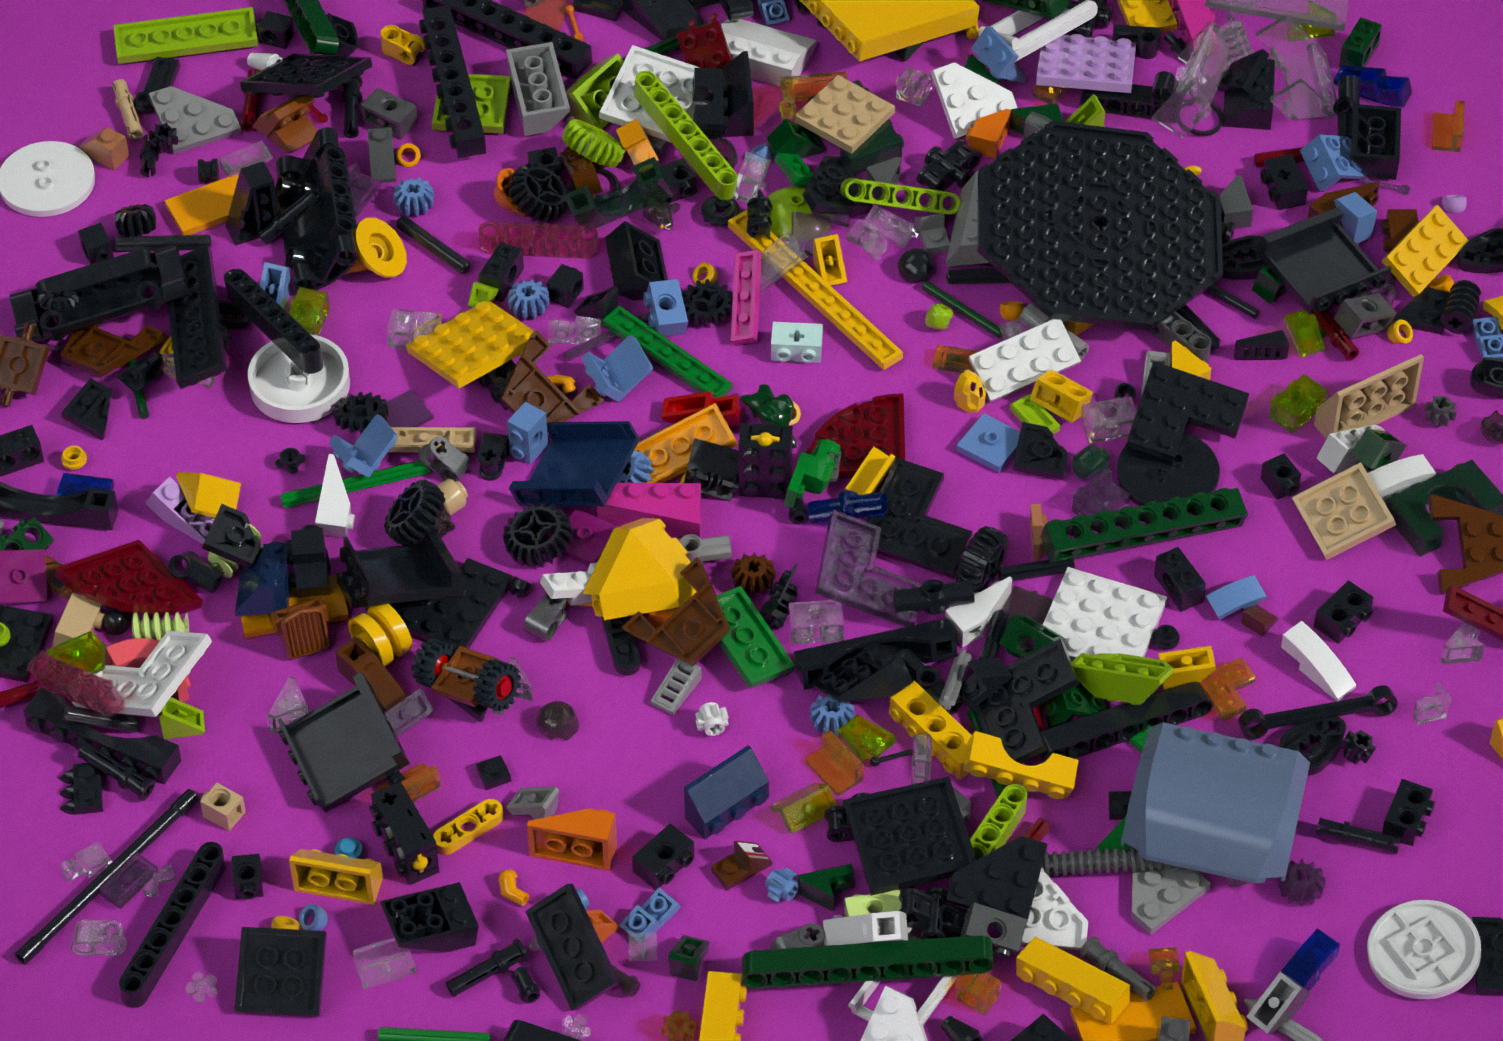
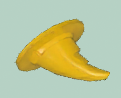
(378, 249)

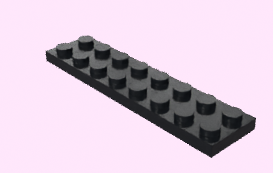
(197, 322)

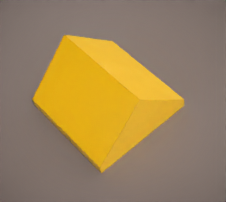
(207, 492)

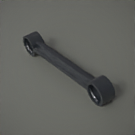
(1317, 712)

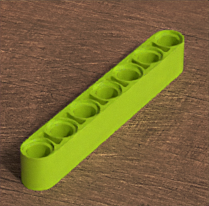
(685, 135)

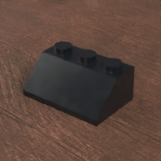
(740, 97)
(1254, 108)
(1376, 140)
(634, 260)

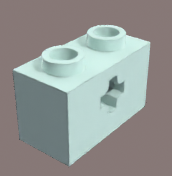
(796, 342)

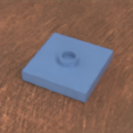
(990, 443)

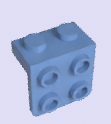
(998, 56)
(1330, 160)
(619, 370)
(368, 449)

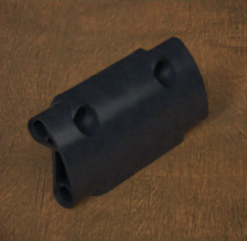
(322, 241)
(104, 291)

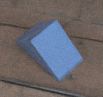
(1357, 217)
(276, 282)

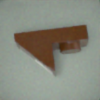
(742, 864)

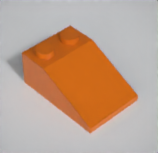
(575, 838)

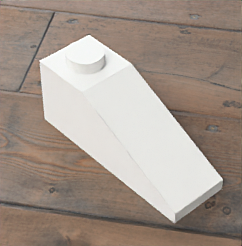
(334, 506)

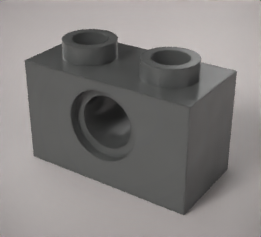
(1009, 928)

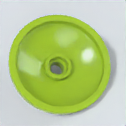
(784, 203)

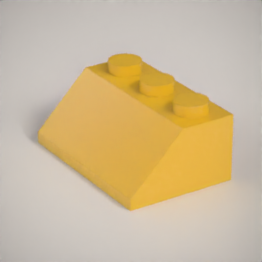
(336, 876)
(1211, 999)

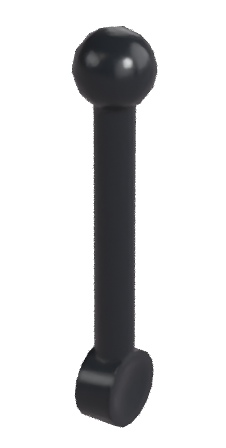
(876, 761)

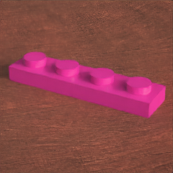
(746, 297)

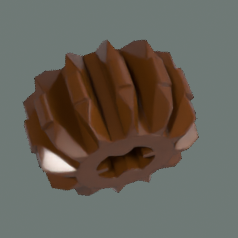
(753, 573)

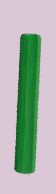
(412, 1034)

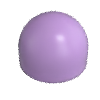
(1454, 203)

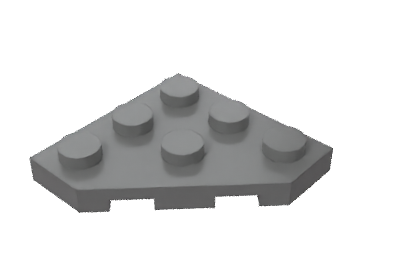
(194, 117)
(1164, 894)

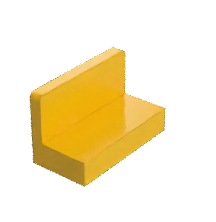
(871, 472)

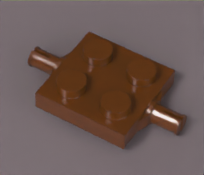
(21, 364)

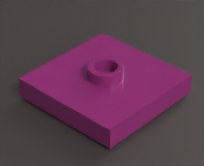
(588, 537)
(22, 576)

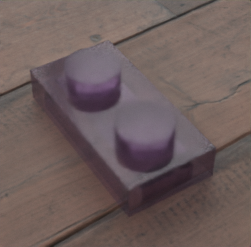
(409, 711)
(128, 880)

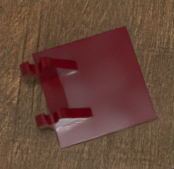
(705, 44)

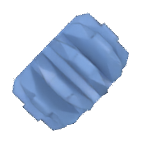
(413, 196)
(528, 299)
(637, 469)
(830, 715)

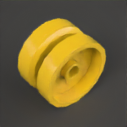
(382, 632)

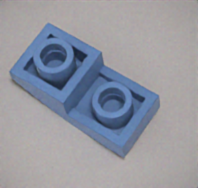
(773, 11)
(1488, 337)
(1235, 596)
(652, 914)

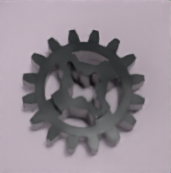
(707, 302)
(359, 411)

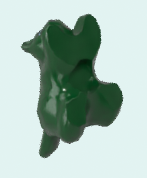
(769, 408)

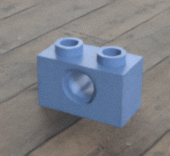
(667, 295)
(527, 433)

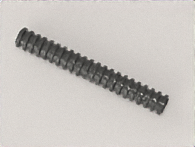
(1098, 861)

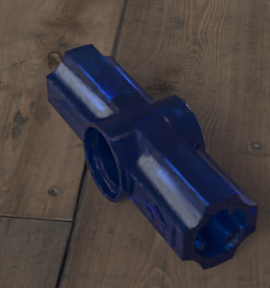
(849, 504)

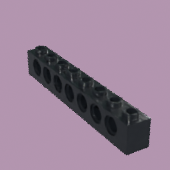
(517, 30)
(453, 82)

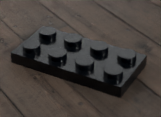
(572, 947)

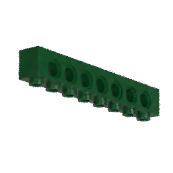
(1061, 547)

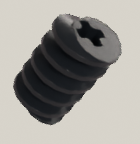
(1461, 306)

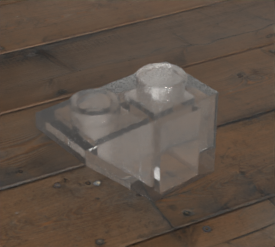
(407, 325)

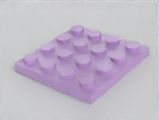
(1087, 63)

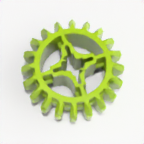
(593, 143)

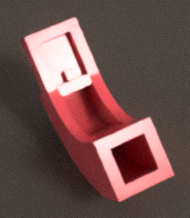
(134, 653)

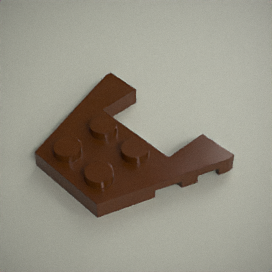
(103, 352)
(534, 387)
(1479, 542)
(693, 627)

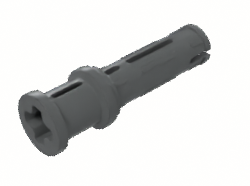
(1109, 962)

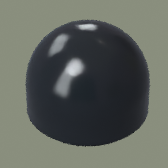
(115, 621)

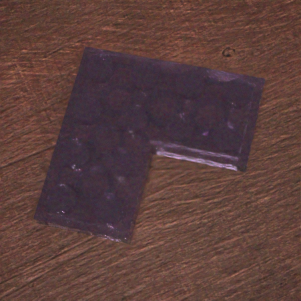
(850, 572)

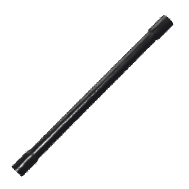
(38, 941)

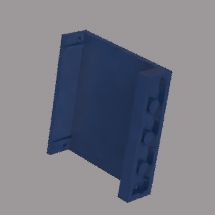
(579, 464)

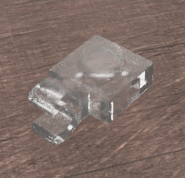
(87, 861)

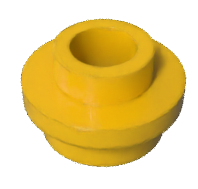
(73, 457)

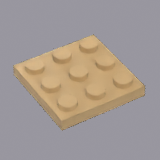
(844, 114)
(1343, 511)

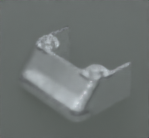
(1206, 62)
(1305, 69)

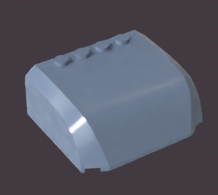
(1215, 803)

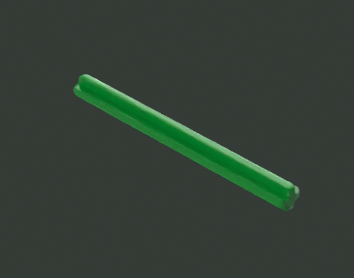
(357, 482)

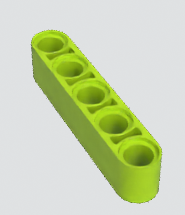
(889, 191)
(998, 831)

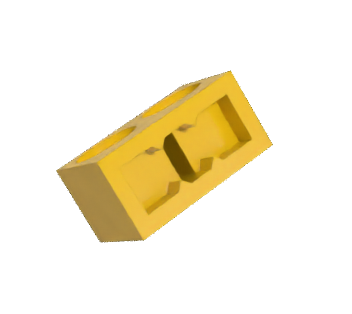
(1060, 395)

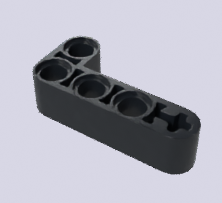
(1142, 100)

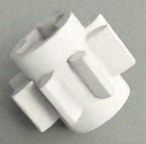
(712, 719)

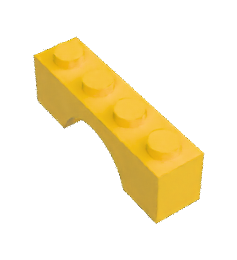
(988, 759)

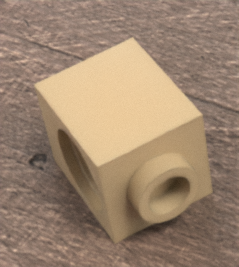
(226, 815)

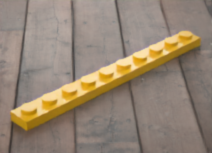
(827, 301)

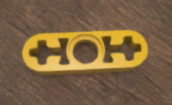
(474, 816)

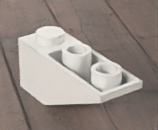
(1338, 448)
(975, 619)
(866, 928)

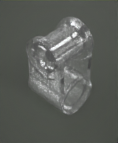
(95, 936)

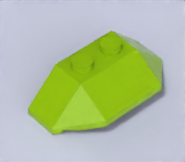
(1121, 676)

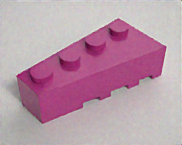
(1191, 17)
(673, 503)

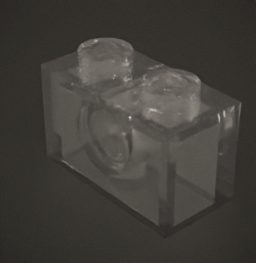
(1108, 419)
(816, 622)

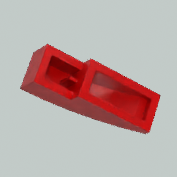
(683, 406)

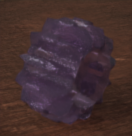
(1302, 883)

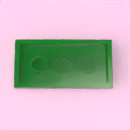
(751, 642)

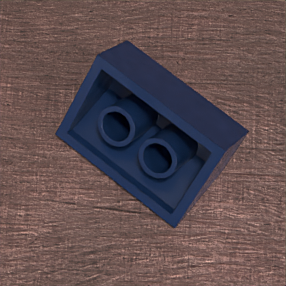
(267, 583)
(725, 793)

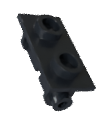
(758, 216)
(142, 372)

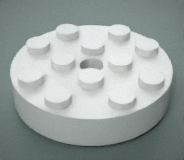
(295, 396)

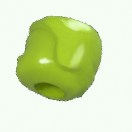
(938, 317)

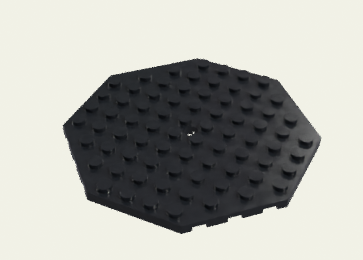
(1133, 272)

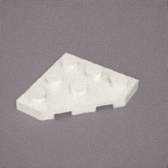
(968, 97)
(1054, 917)
(894, 1019)

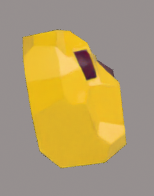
(969, 392)

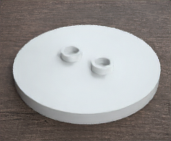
(46, 178)
(1424, 949)

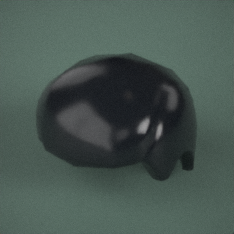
(916, 265)

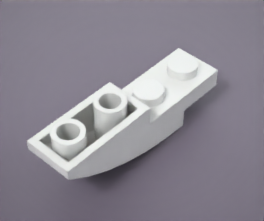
(568, 585)

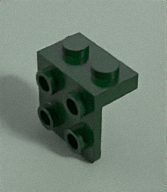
(1073, 701)

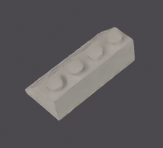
(537, 87)
(964, 235)

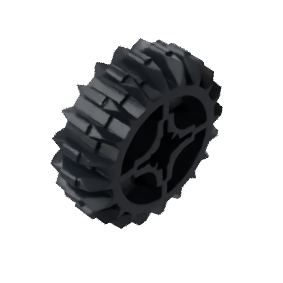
(538, 193)
(414, 512)
(537, 535)
(982, 558)

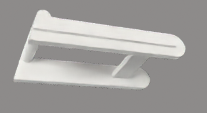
(1030, 42)
(927, 1008)

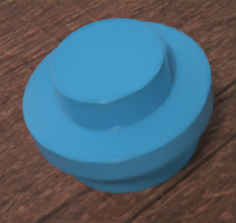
(349, 847)

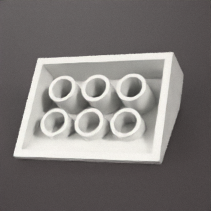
(770, 50)

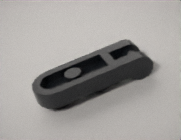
(621, 646)

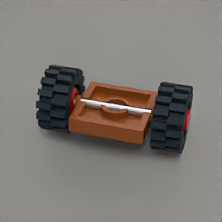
(466, 675)

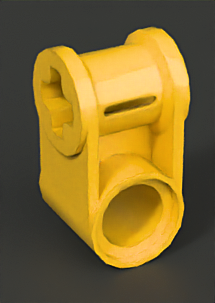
(400, 44)

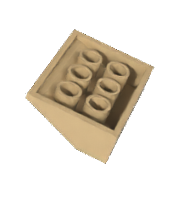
(1371, 399)

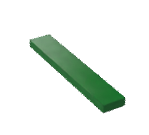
(667, 353)

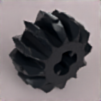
(135, 220)

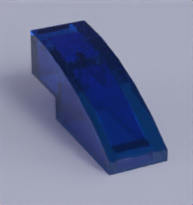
(1378, 86)
(1312, 959)

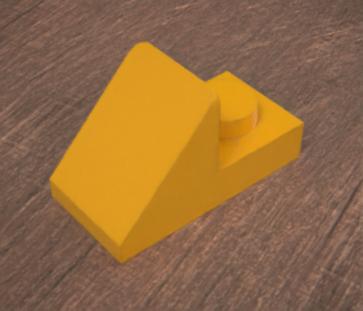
(636, 142)

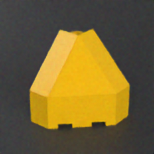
(639, 571)

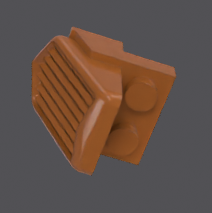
(288, 124)
(302, 628)

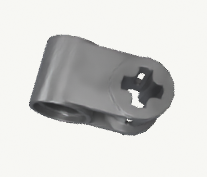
(446, 460)
(546, 617)
(800, 938)

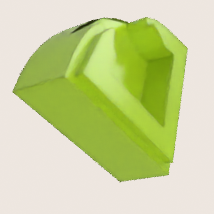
(481, 292)

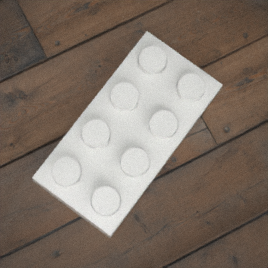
(1024, 358)

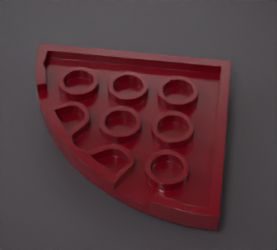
(864, 426)
(129, 581)

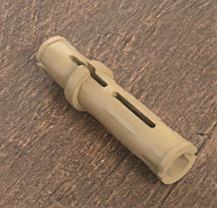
(125, 103)

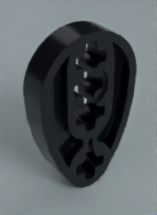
(1241, 248)
(1480, 251)
(1313, 732)

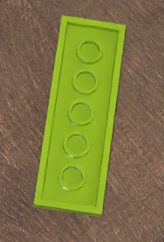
(185, 35)

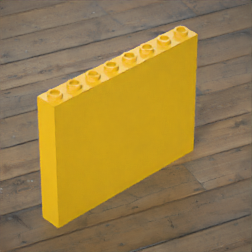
(885, 26)

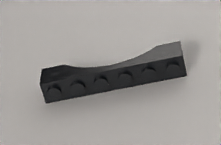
(86, 509)
(928, 641)
(149, 755)

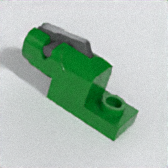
(814, 471)

